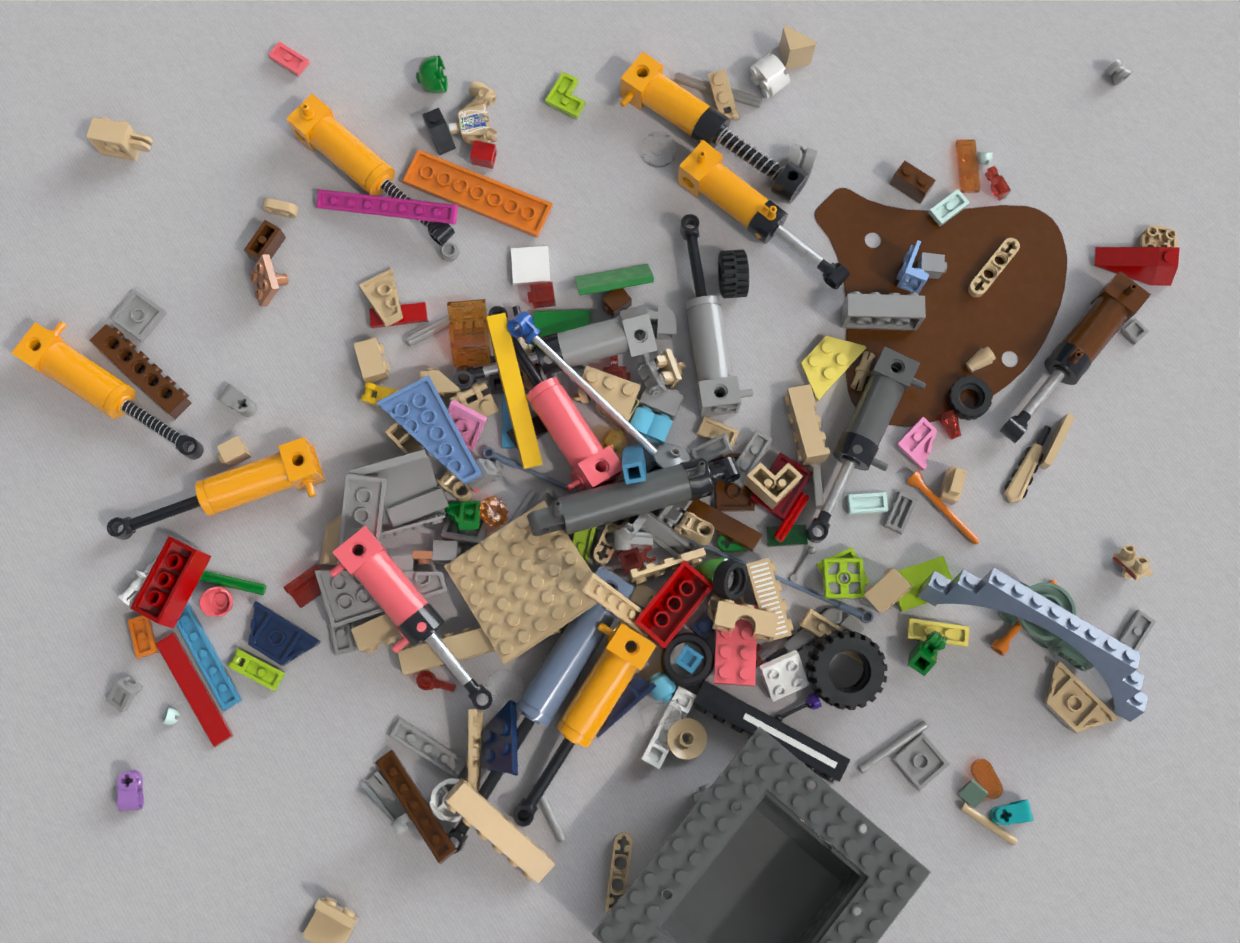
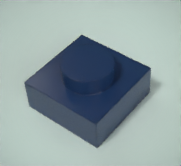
(703, 626)

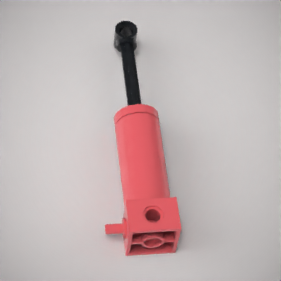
(584, 453)

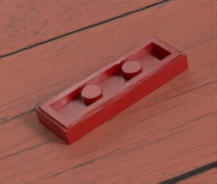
(411, 314)

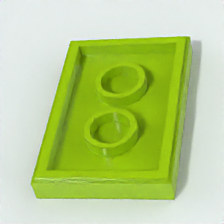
(916, 576)

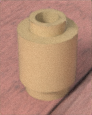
(475, 86)

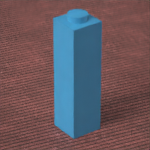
(634, 464)

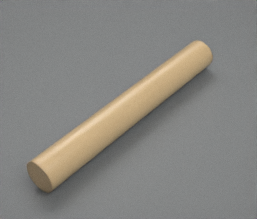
(988, 824)

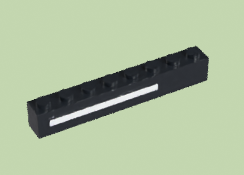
(748, 718)

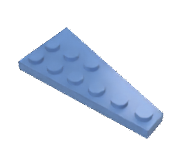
(427, 420)

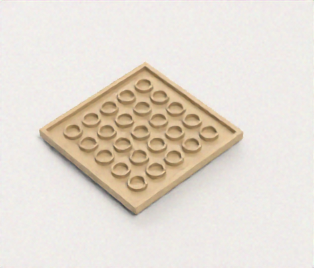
(521, 585)

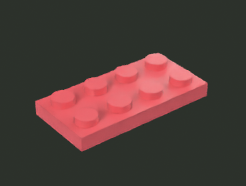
(735, 655)

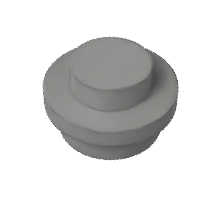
(449, 251)

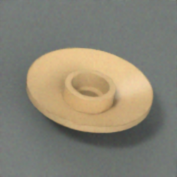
(694, 745)

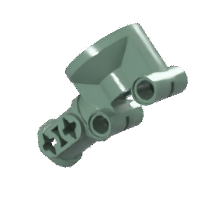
(1044, 637)

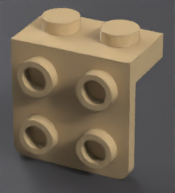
(330, 923)

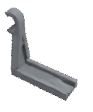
(660, 531)
(388, 802)

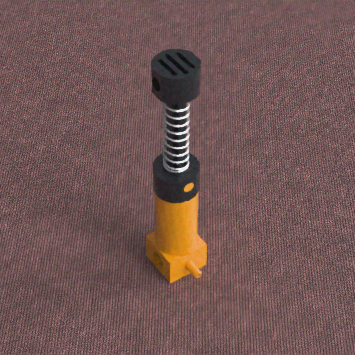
(648, 86)

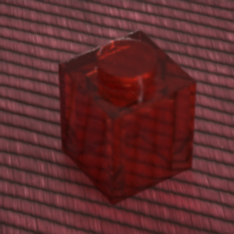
(542, 295)

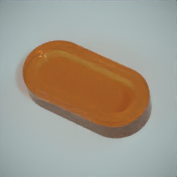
(987, 778)

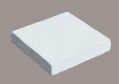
(530, 265)

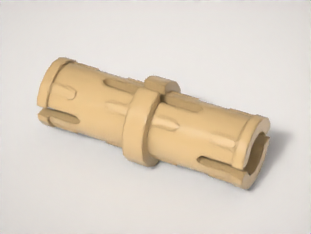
(862, 371)

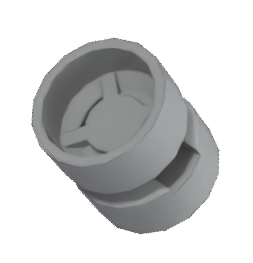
(802, 158)

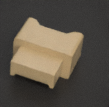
(952, 485)

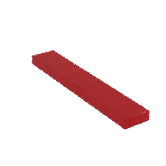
(194, 689)

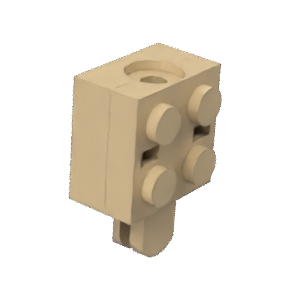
(117, 139)

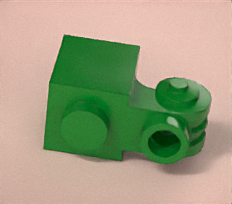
(925, 653)

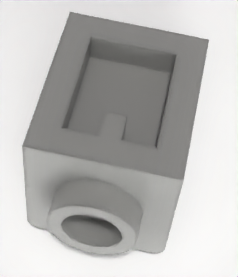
(123, 693)

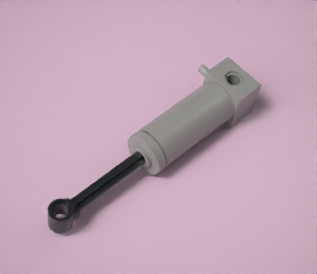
(709, 339)

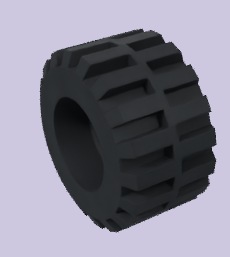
(733, 273)

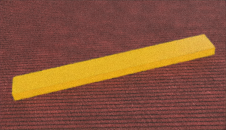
(514, 391)

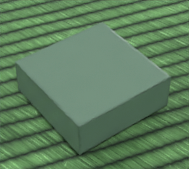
(973, 793)

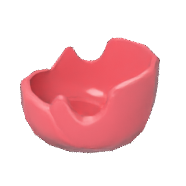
(216, 601)

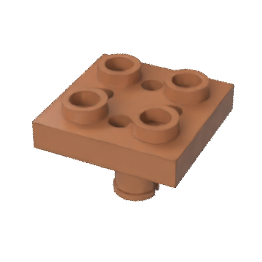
(266, 281)

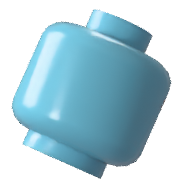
(664, 687)

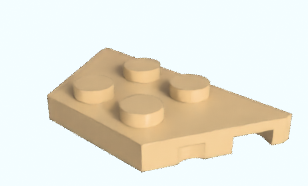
(1075, 702)

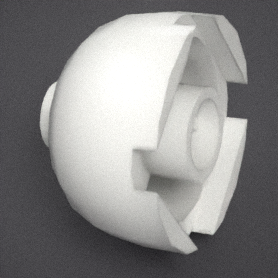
(438, 801)

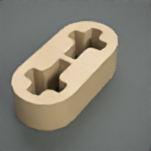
(280, 208)

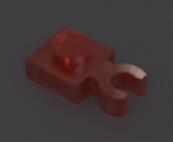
(998, 184)

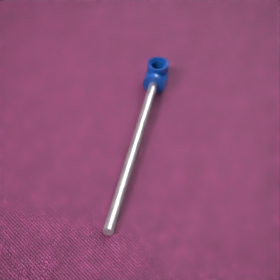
(523, 326)

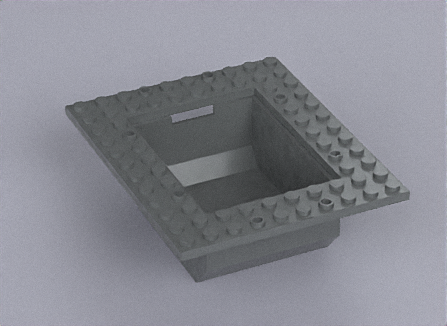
(763, 869)

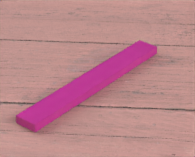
(387, 206)

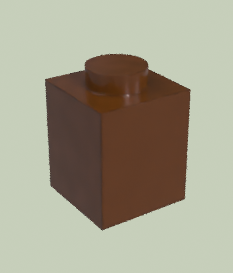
(615, 302)

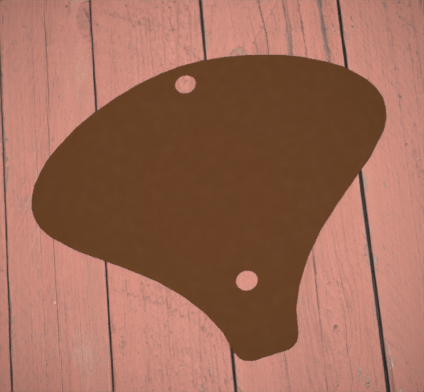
(1009, 316)

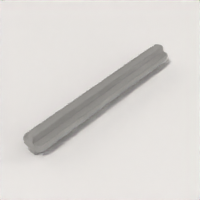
(705, 85)

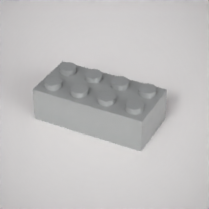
(883, 311)

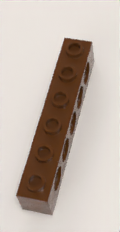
(105, 341)

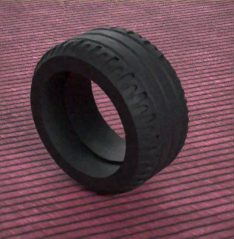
(708, 659)

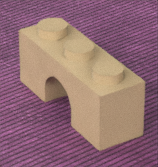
(763, 621)

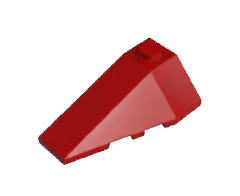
(1145, 264)

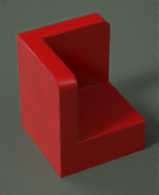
(483, 154)

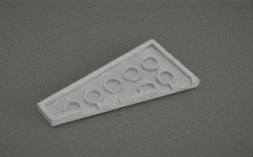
(349, 601)

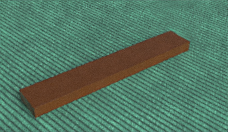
(416, 807)

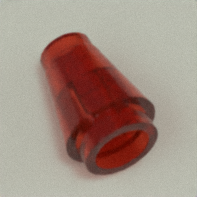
(951, 424)

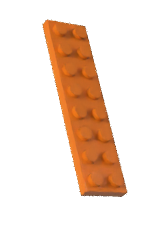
(478, 193)

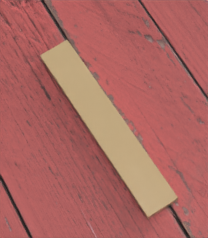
(610, 599)

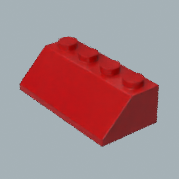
(170, 582)
(673, 604)

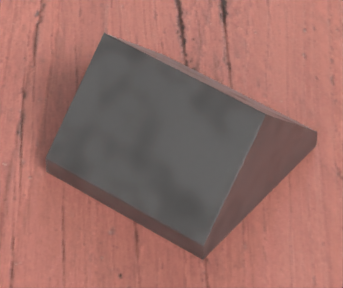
(464, 537)

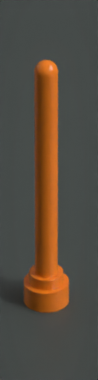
(916, 481)
(1001, 645)

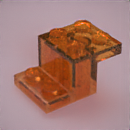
(469, 332)

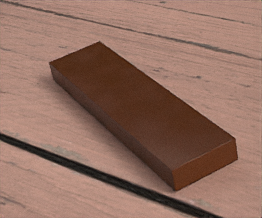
(726, 525)

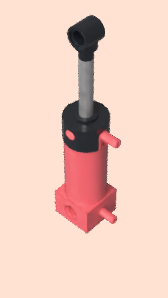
(401, 602)

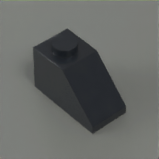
(438, 131)

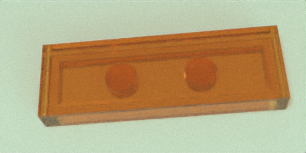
(968, 166)

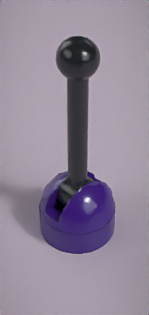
(812, 702)

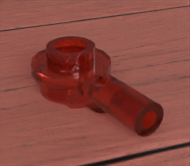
(427, 681)

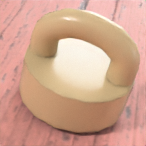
(581, 395)

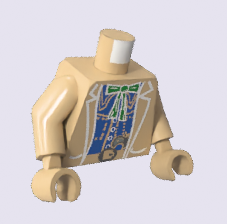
(474, 120)

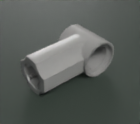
(640, 540)

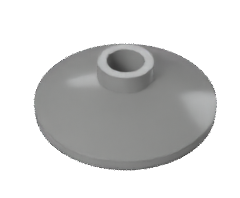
(670, 455)

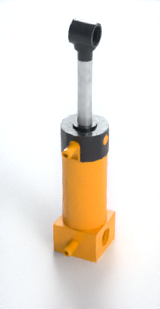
(761, 217)

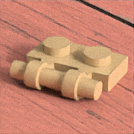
(484, 404)

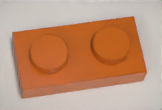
(142, 636)

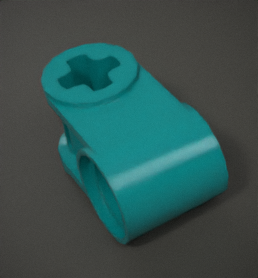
(1015, 813)

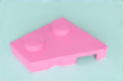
(918, 442)

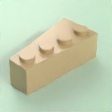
(805, 425)

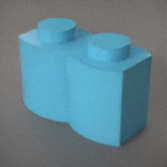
(651, 425)

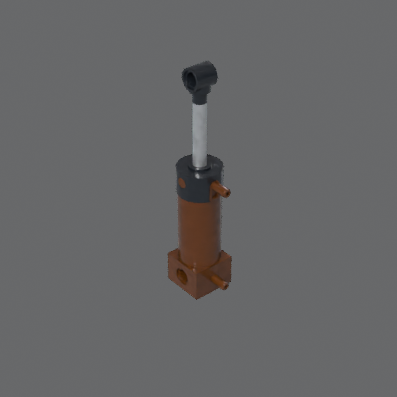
(1074, 355)

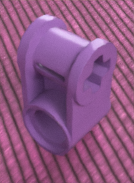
(130, 793)

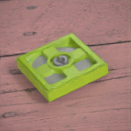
(843, 578)

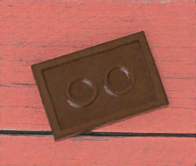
(731, 497)

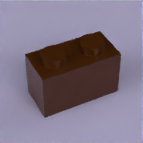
(912, 182)
(265, 241)

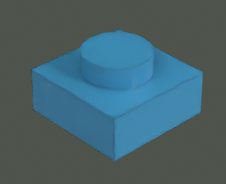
(689, 659)

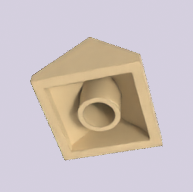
(796, 48)

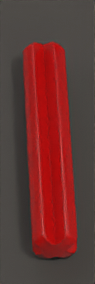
(791, 517)

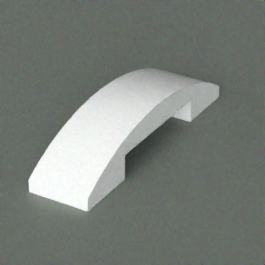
(658, 745)

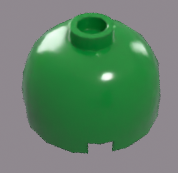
(432, 75)

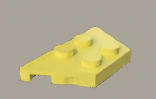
(829, 362)

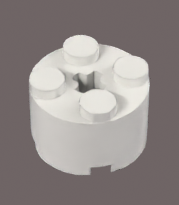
(769, 75)

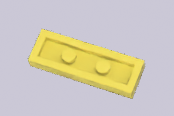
(955, 634)

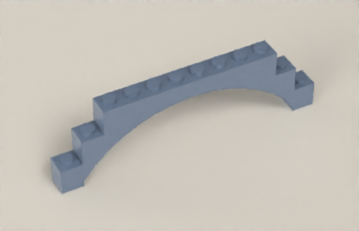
(1000, 592)

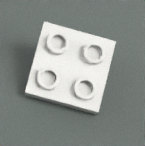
(783, 675)

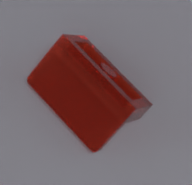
(304, 587)

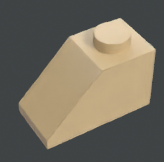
(443, 385)

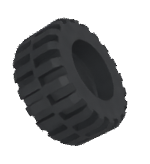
(872, 674)

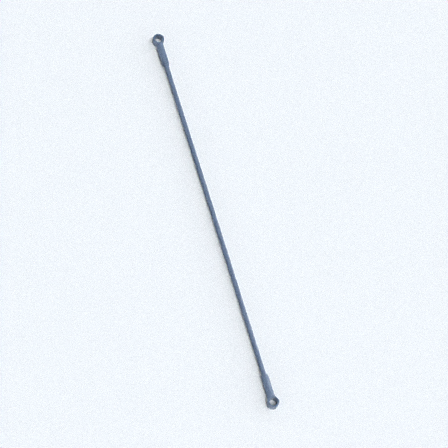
(842, 606)

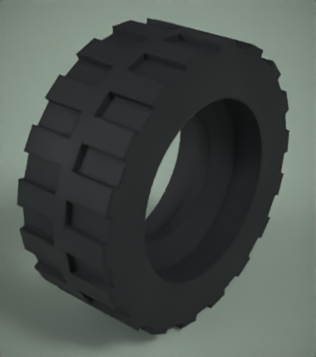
(976, 385)

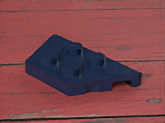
(277, 636)
(635, 691)
(500, 742)

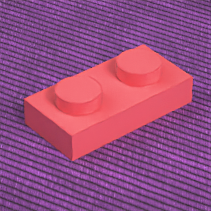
(288, 58)

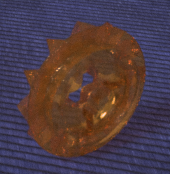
(487, 511)

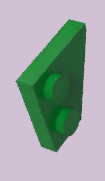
(464, 514)

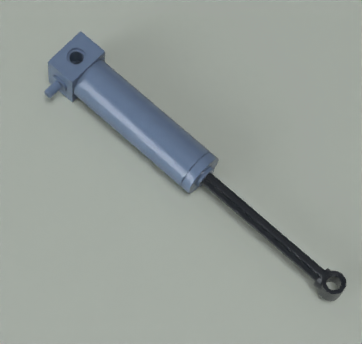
(556, 678)

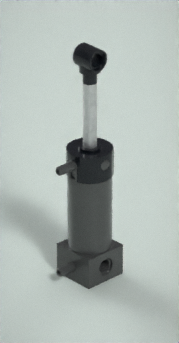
(860, 441)

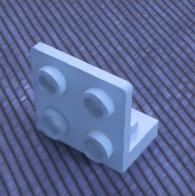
(911, 278)

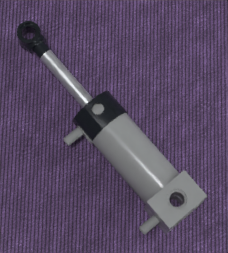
(583, 345)

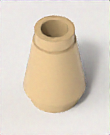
(980, 359)

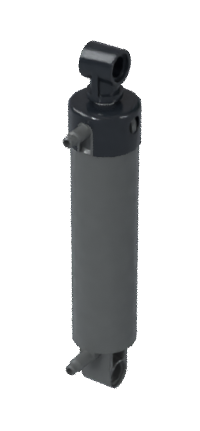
(620, 501)

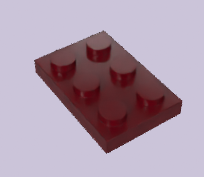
(783, 507)

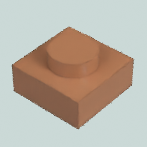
(422, 557)

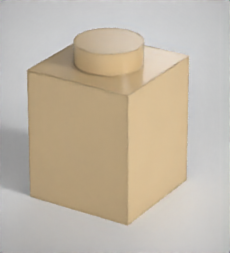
(233, 451)

